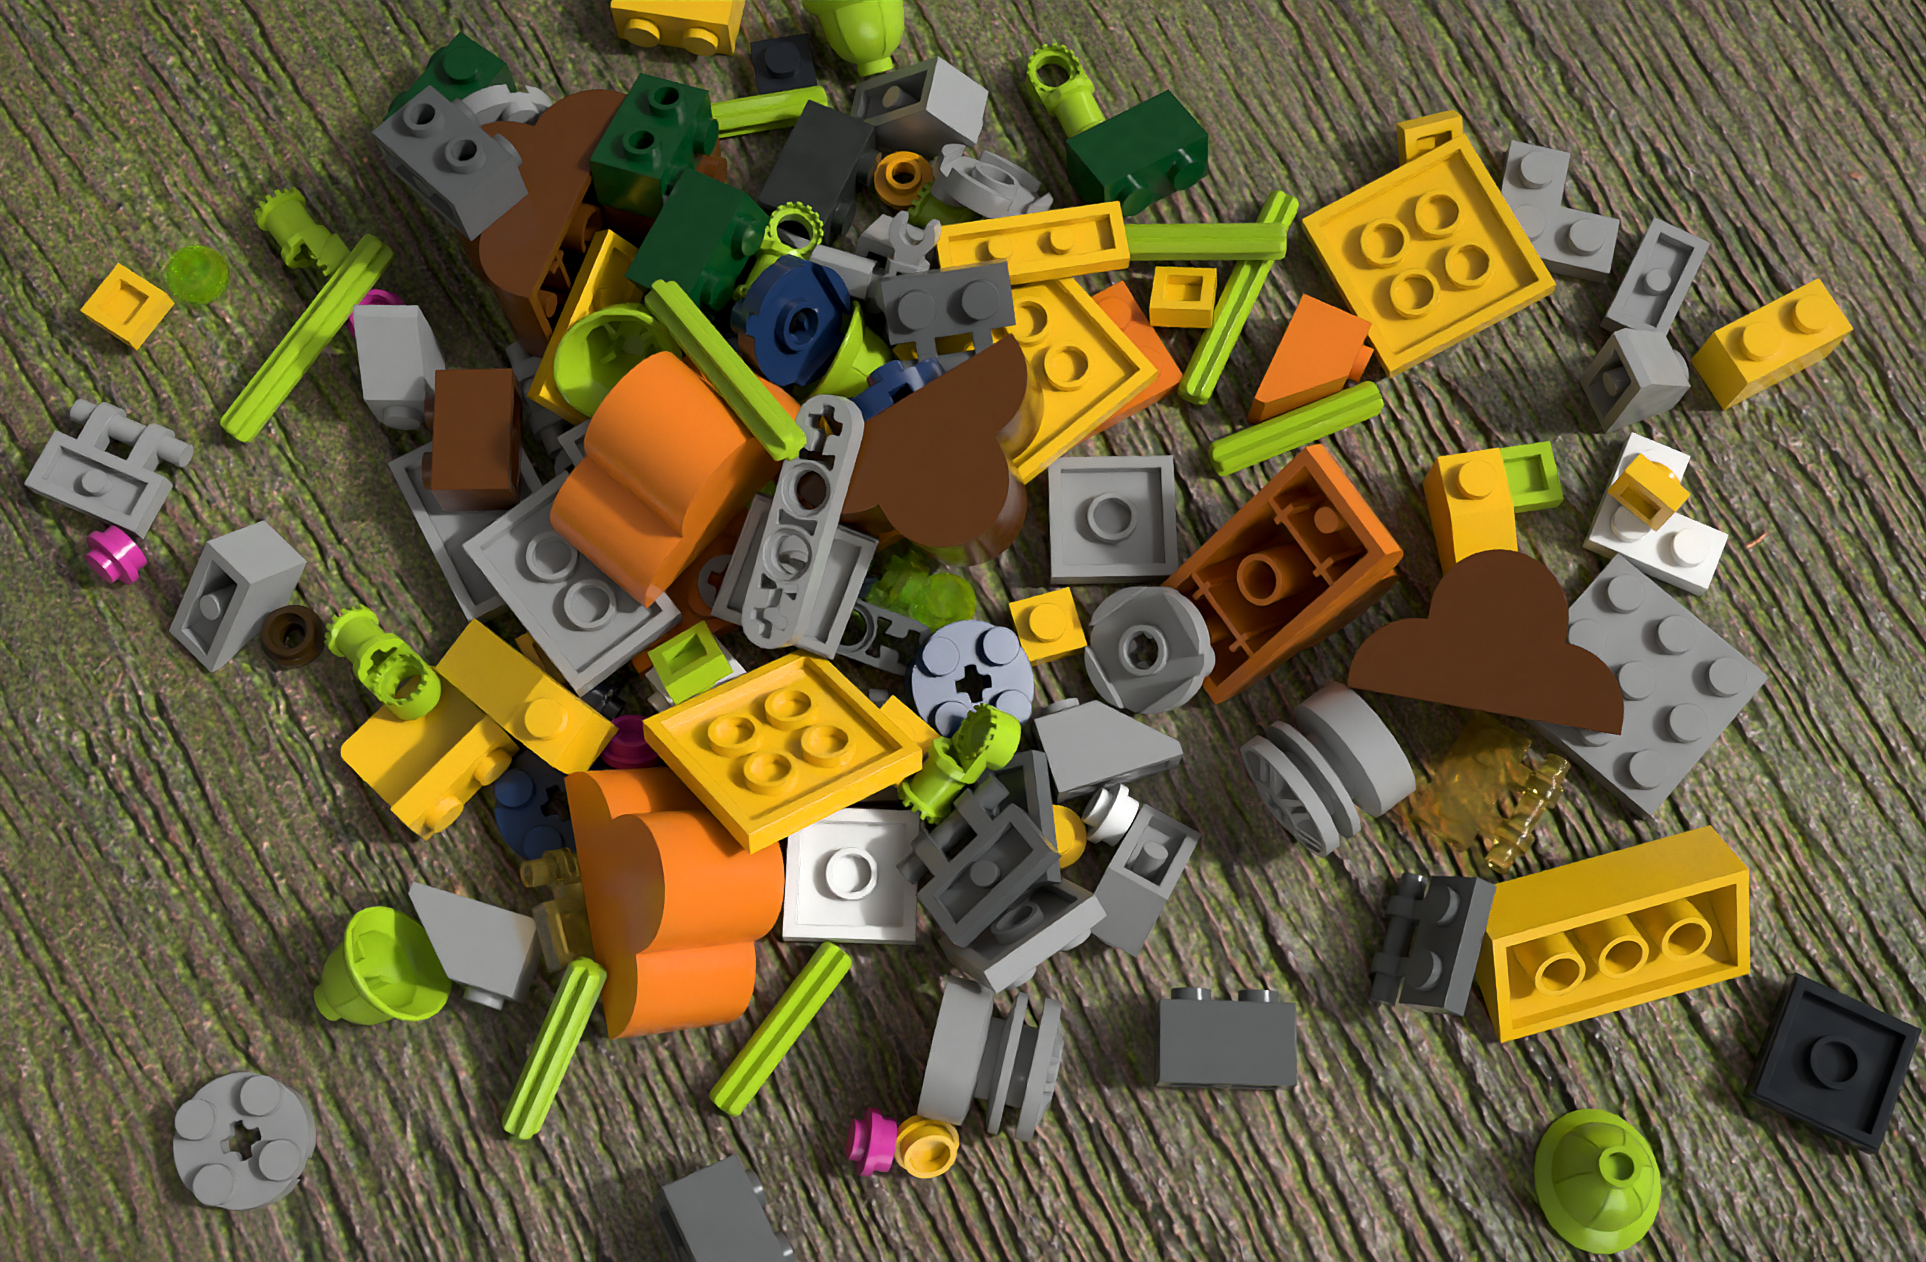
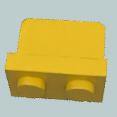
(431, 762)

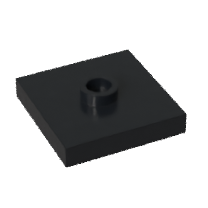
(1832, 1063)

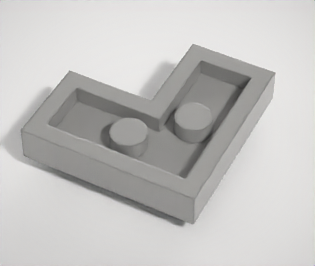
(1563, 237)

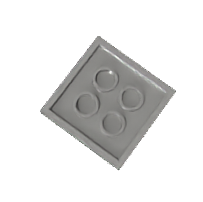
(1675, 684)

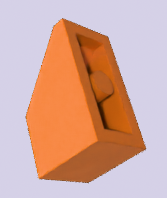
(1312, 359)

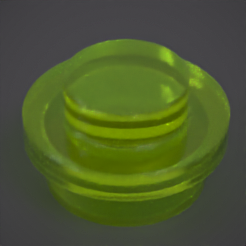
(198, 274)
(902, 580)
(944, 600)

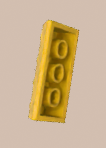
(1614, 932)

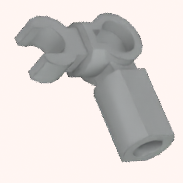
(864, 274)

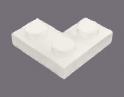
(1679, 552)

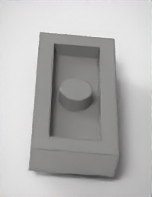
(1655, 279)

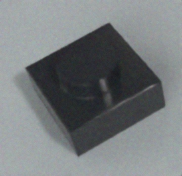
(783, 64)

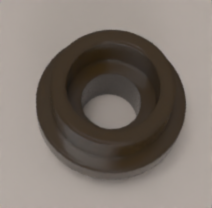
(278, 627)

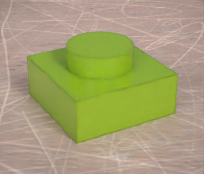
(1532, 476)
(690, 662)

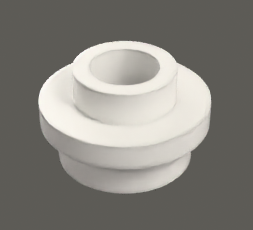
(1109, 814)

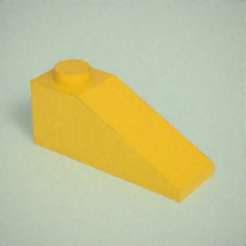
(1469, 505)
(526, 700)

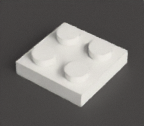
(847, 882)

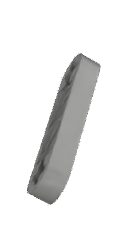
(813, 526)

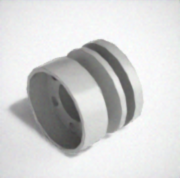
(1336, 762)
(991, 1059)

